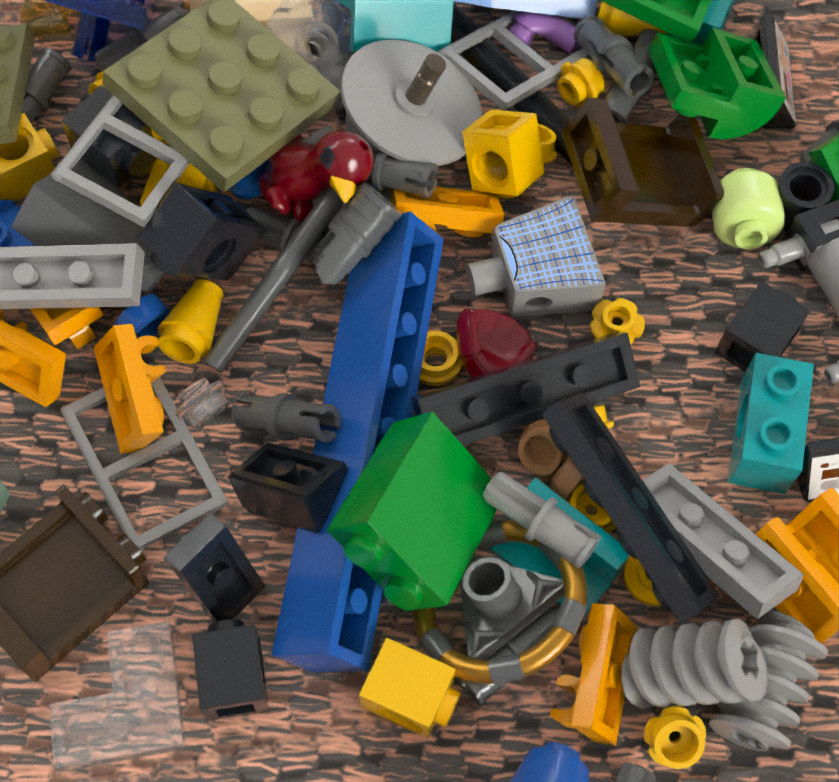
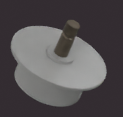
(408, 101)

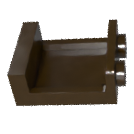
(640, 169)
(63, 582)

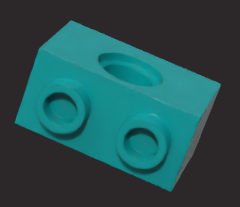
(771, 423)

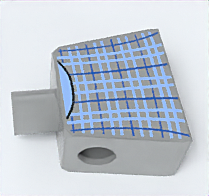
(541, 263)

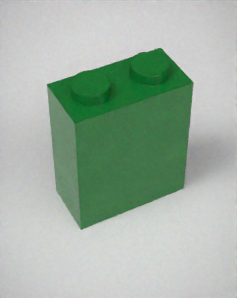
(415, 513)

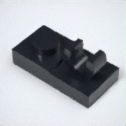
(215, 569)

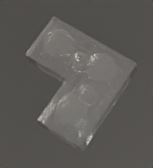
(137, 718)

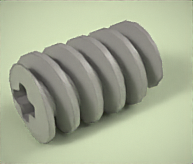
(784, 647)
(694, 666)

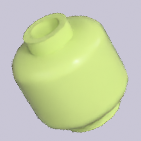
(748, 208)

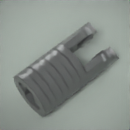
(354, 234)

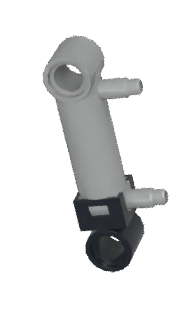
(811, 232)

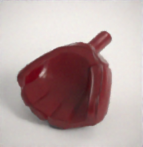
(491, 341)

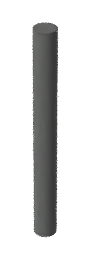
(274, 280)

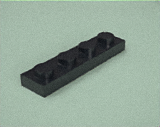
(529, 388)
(640, 521)

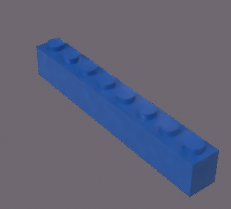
(373, 373)

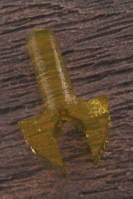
(52, 25)

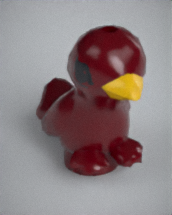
(304, 171)

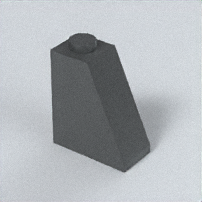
(65, 217)

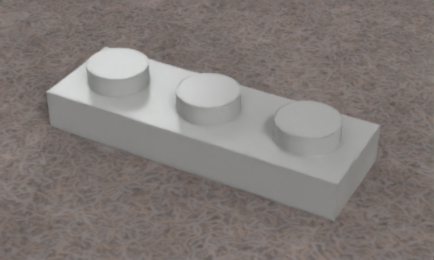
(71, 276)
(723, 545)

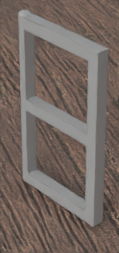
(498, 30)
(106, 120)
(104, 475)

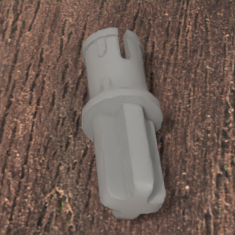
(541, 519)

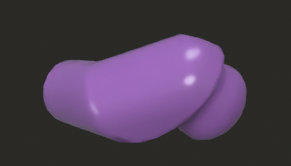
(547, 26)

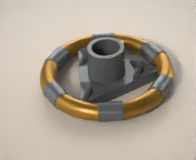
(499, 605)

